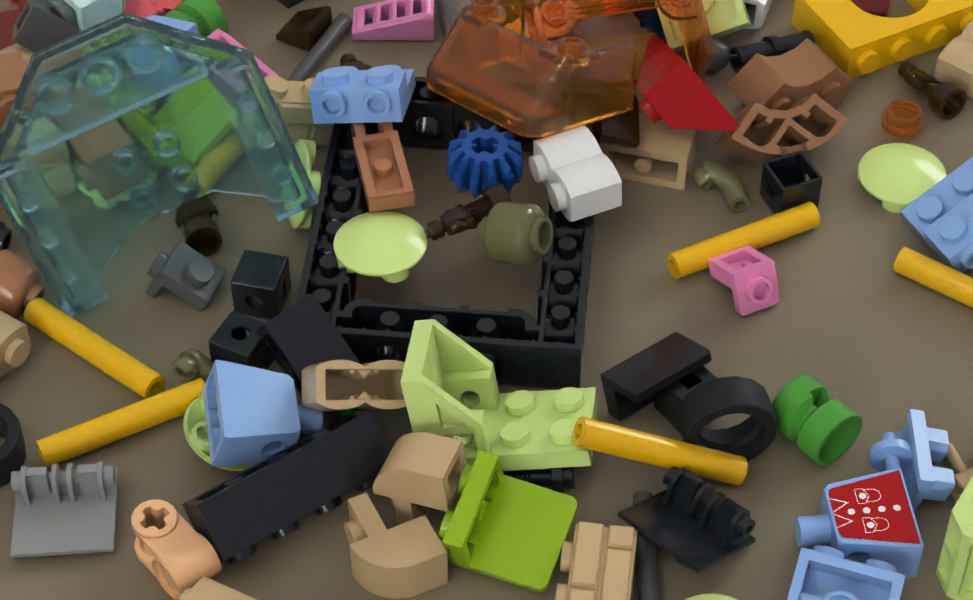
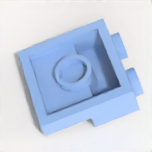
(361, 95)
(946, 217)
(828, 576)

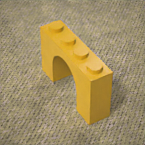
(871, 42)

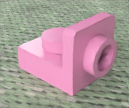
(749, 276)

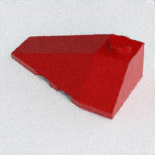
(677, 93)

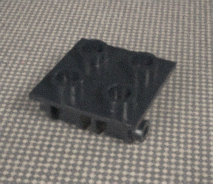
(692, 521)

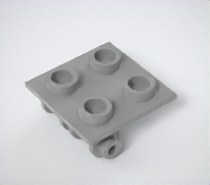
(64, 510)

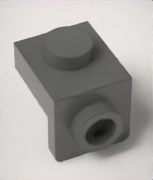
(185, 275)

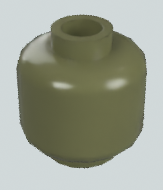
(516, 233)

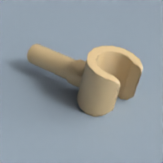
(961, 472)

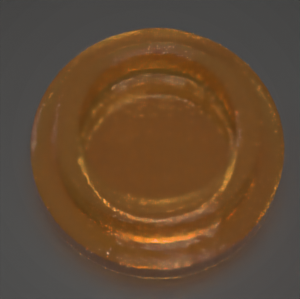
(903, 118)

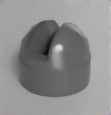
(721, 56)

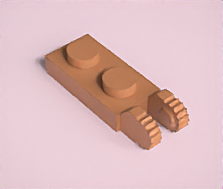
(382, 168)

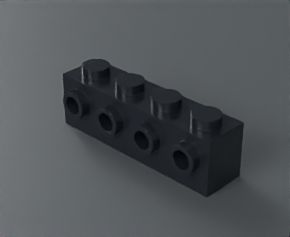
(289, 486)

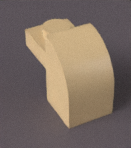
(421, 474)
(393, 560)

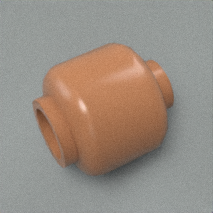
(18, 283)

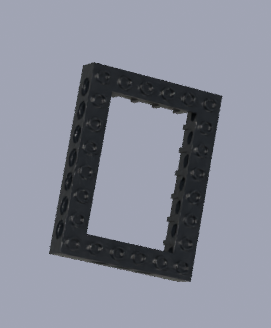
(510, 339)

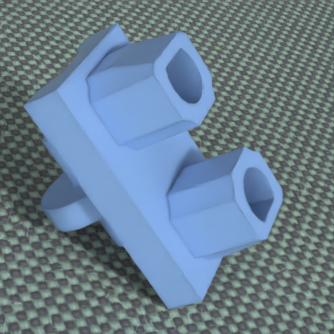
(914, 451)

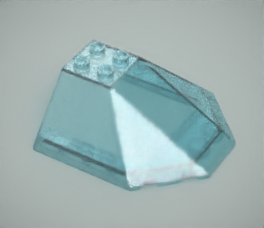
(129, 130)

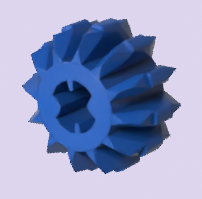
(484, 159)

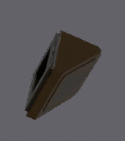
(306, 27)
(620, 128)

